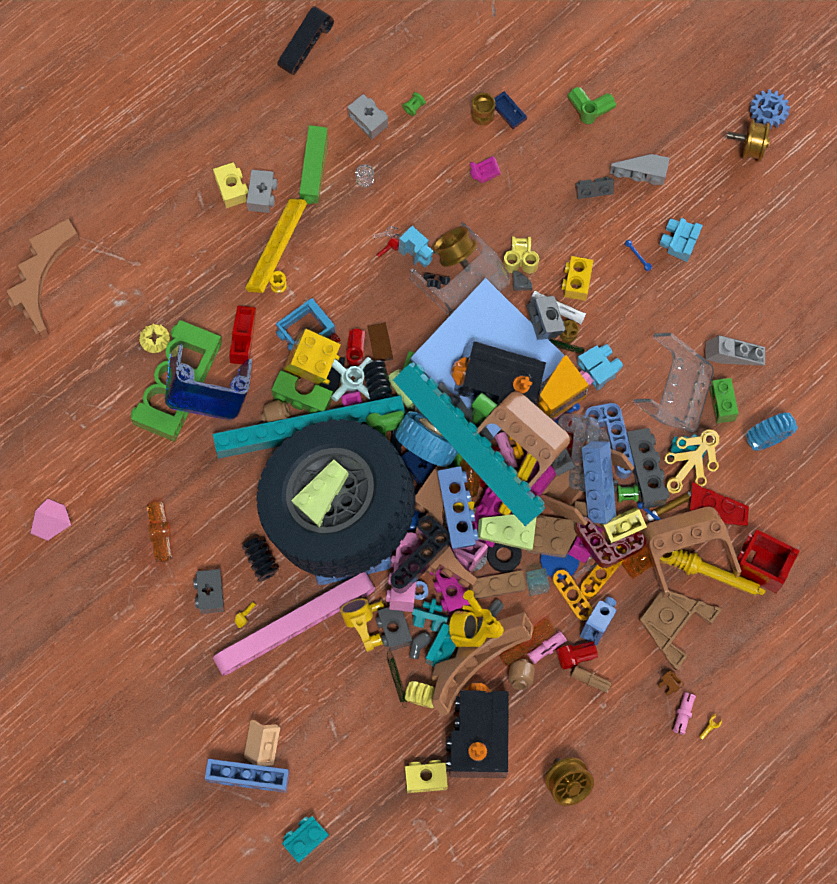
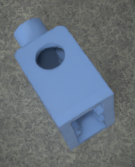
(599, 620)

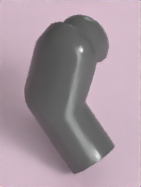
(418, 643)

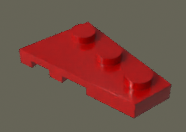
(729, 510)

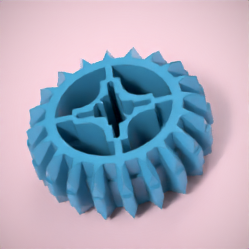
(771, 431)

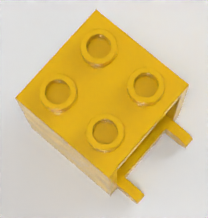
(312, 357)

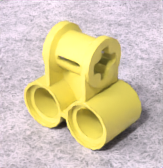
(521, 253)

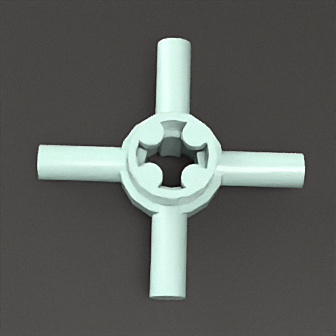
(346, 383)

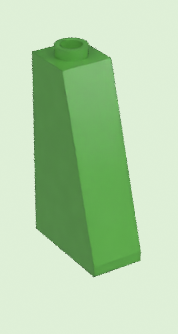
(314, 164)

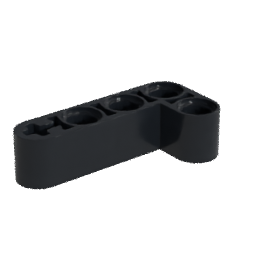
(304, 39)
(417, 558)

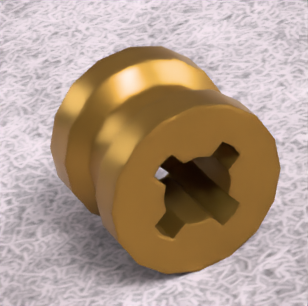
(570, 327)

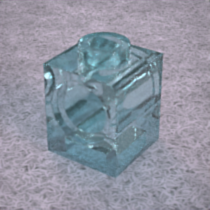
(537, 582)

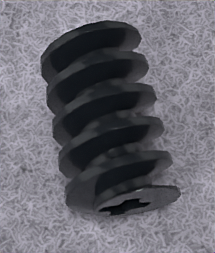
(377, 380)
(259, 559)

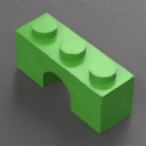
(314, 402)

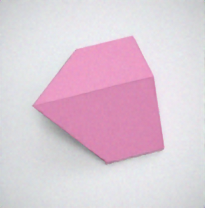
(50, 520)
(471, 556)

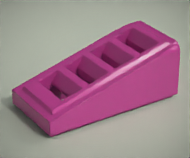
(579, 551)

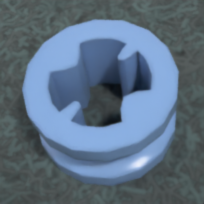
(425, 589)

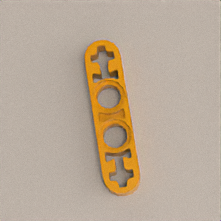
(609, 572)

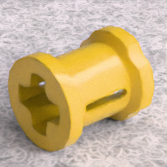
(278, 276)

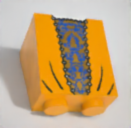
(563, 389)

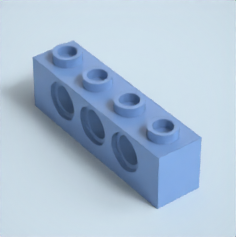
(446, 478)
(599, 481)
(247, 775)

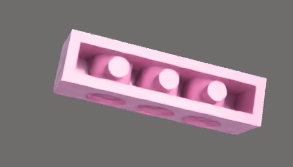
(405, 600)

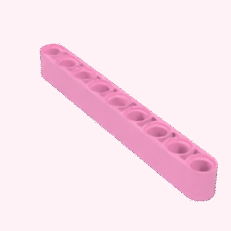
(292, 624)

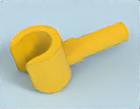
(240, 619)
(710, 727)

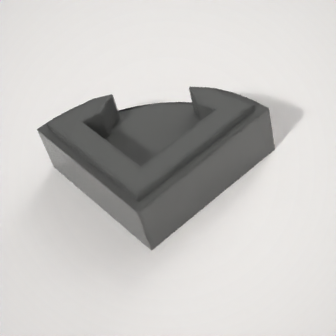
(521, 282)

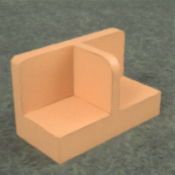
(261, 743)

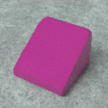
(351, 398)

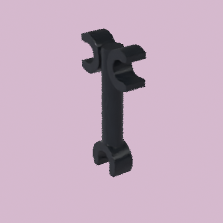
(436, 280)

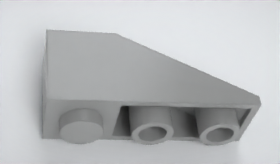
(645, 168)
(733, 351)

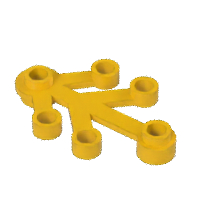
(693, 458)

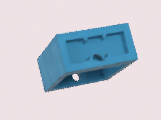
(308, 307)

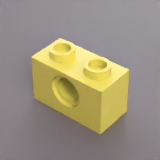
(230, 174)
(623, 525)
(436, 783)

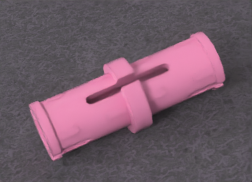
(506, 450)
(547, 647)
(684, 713)

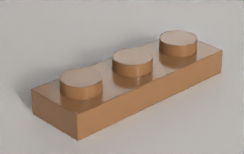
(499, 585)

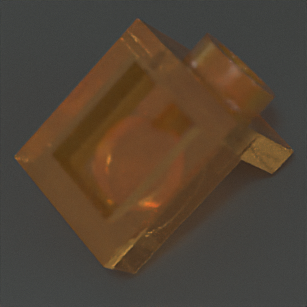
(638, 563)

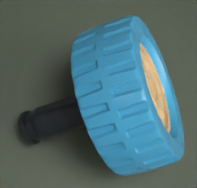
(424, 440)

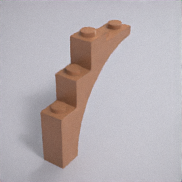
(46, 250)
(430, 502)
(454, 673)

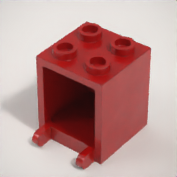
(770, 563)

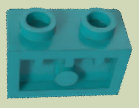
(441, 648)
(304, 839)

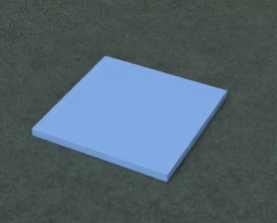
(488, 320)

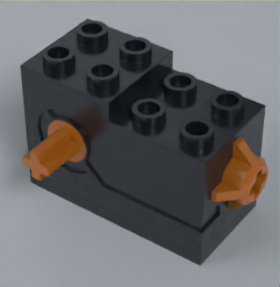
(496, 373)
(480, 735)

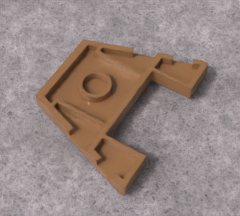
(556, 535)
(667, 618)

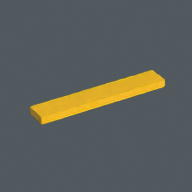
(276, 246)

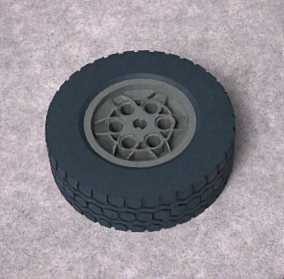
(354, 534)

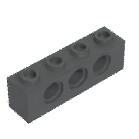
(648, 497)

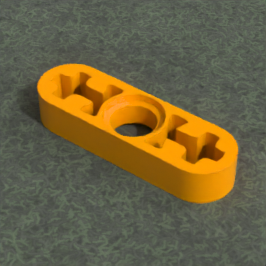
(576, 610)

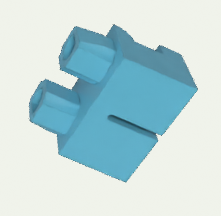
(683, 240)
(417, 246)
(598, 366)

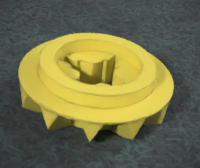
(161, 342)

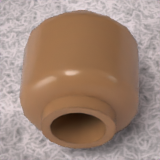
(275, 411)
(521, 674)

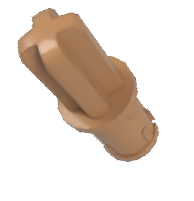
(591, 679)

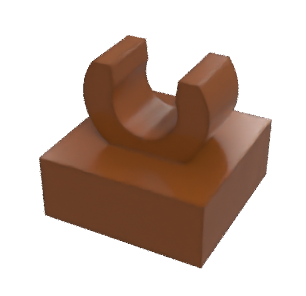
(672, 681)

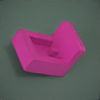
(485, 170)

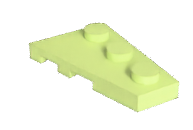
(320, 492)
(507, 531)

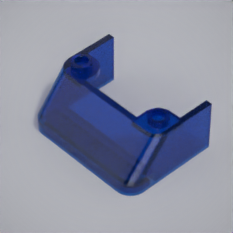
(203, 398)

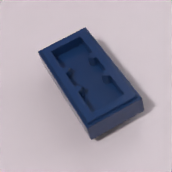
(509, 110)

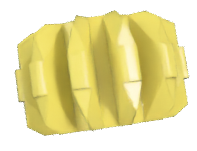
(420, 694)

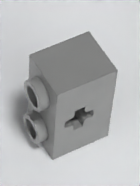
(368, 116)
(256, 199)

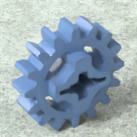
(770, 108)

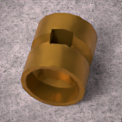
(483, 109)

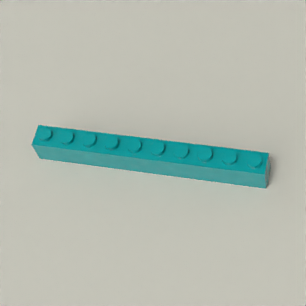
(274, 433)
(469, 444)

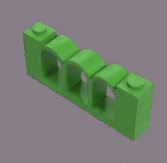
(194, 339)

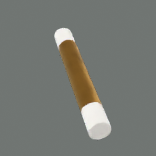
(669, 506)

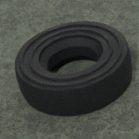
(501, 566)

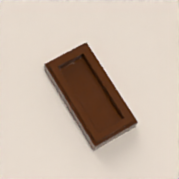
(380, 342)

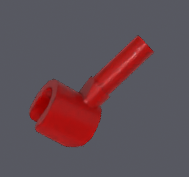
(393, 243)

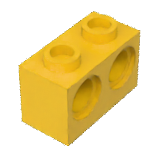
(581, 278)

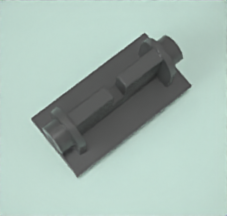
(590, 189)

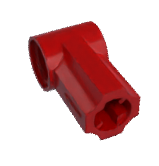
(355, 347)
(571, 655)

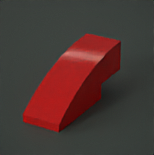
(242, 334)

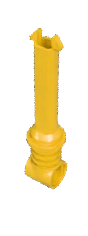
(693, 564)

